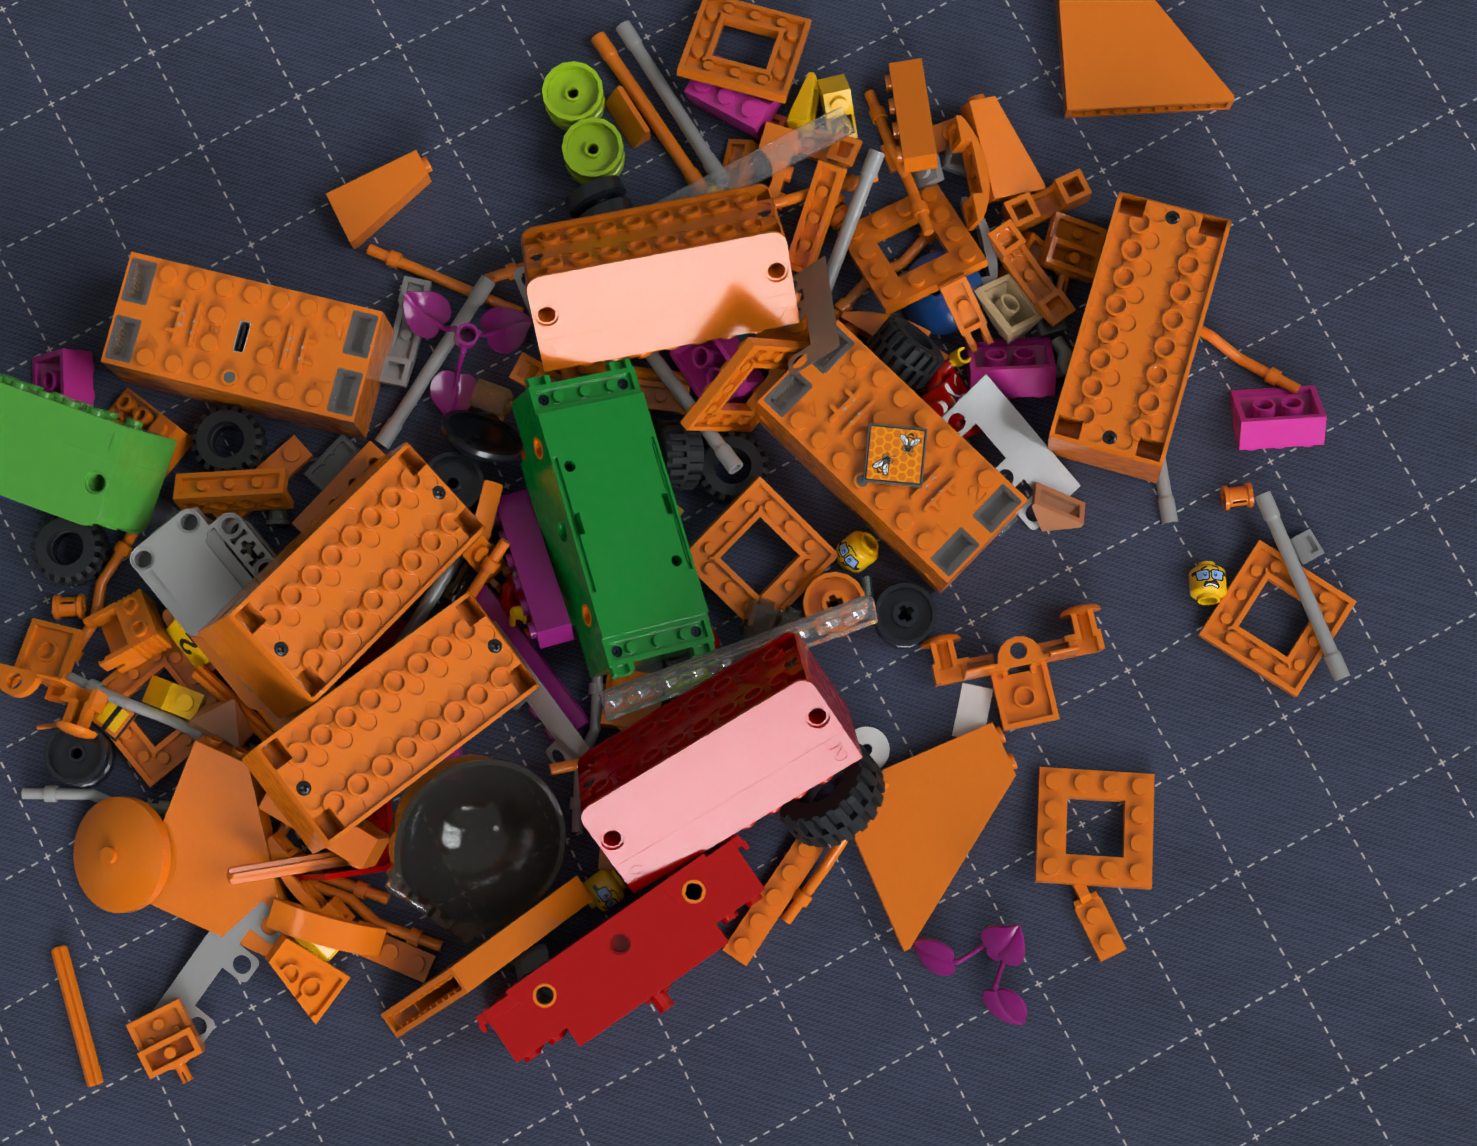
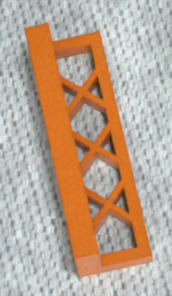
(231, 489)

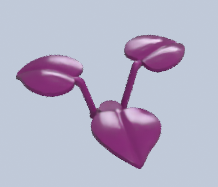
(504, 331)
(1002, 944)

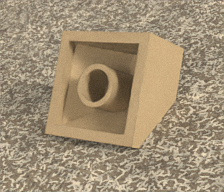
(1008, 308)

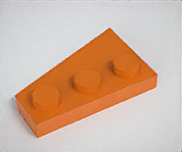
(307, 976)

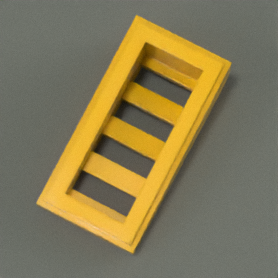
(806, 103)

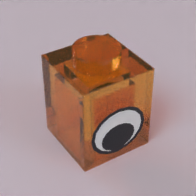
(491, 399)

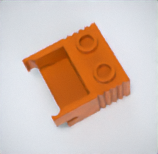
(131, 630)

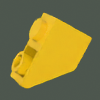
(834, 93)

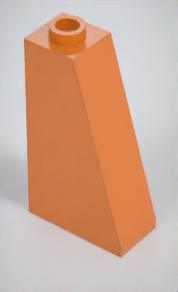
(1007, 160)
(378, 195)

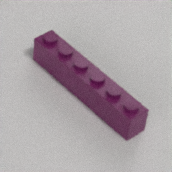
(533, 571)
(490, 603)

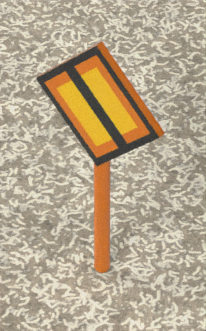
(112, 721)

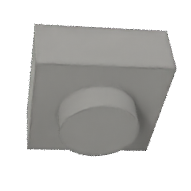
(928, 177)
(1306, 546)

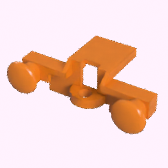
(48, 659)
(1025, 696)

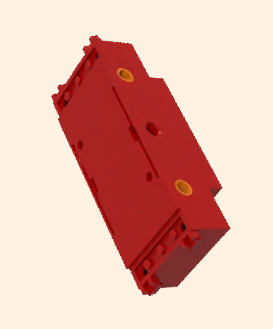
(627, 956)

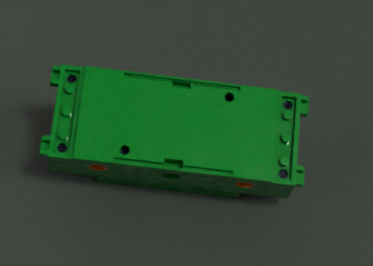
(611, 520)

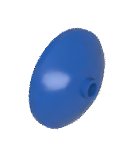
(932, 310)

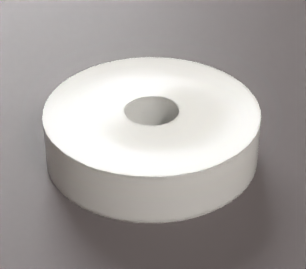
(877, 741)

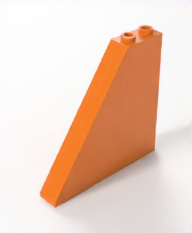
(1130, 62)
(931, 823)
(217, 827)
(487, 957)

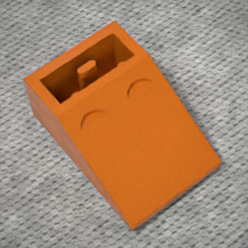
(136, 408)

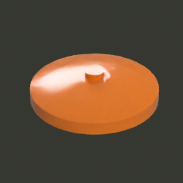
(122, 854)

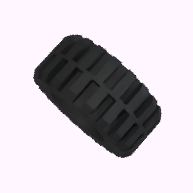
(841, 812)

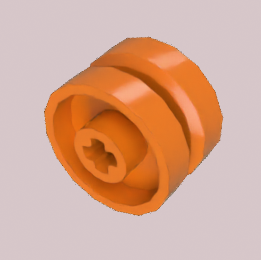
(829, 588)

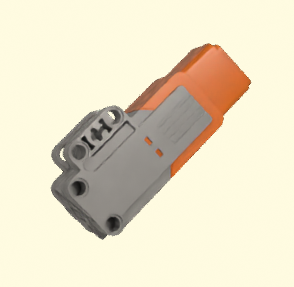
(200, 568)

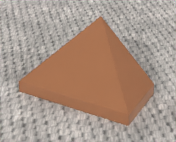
(1055, 509)
(224, 721)

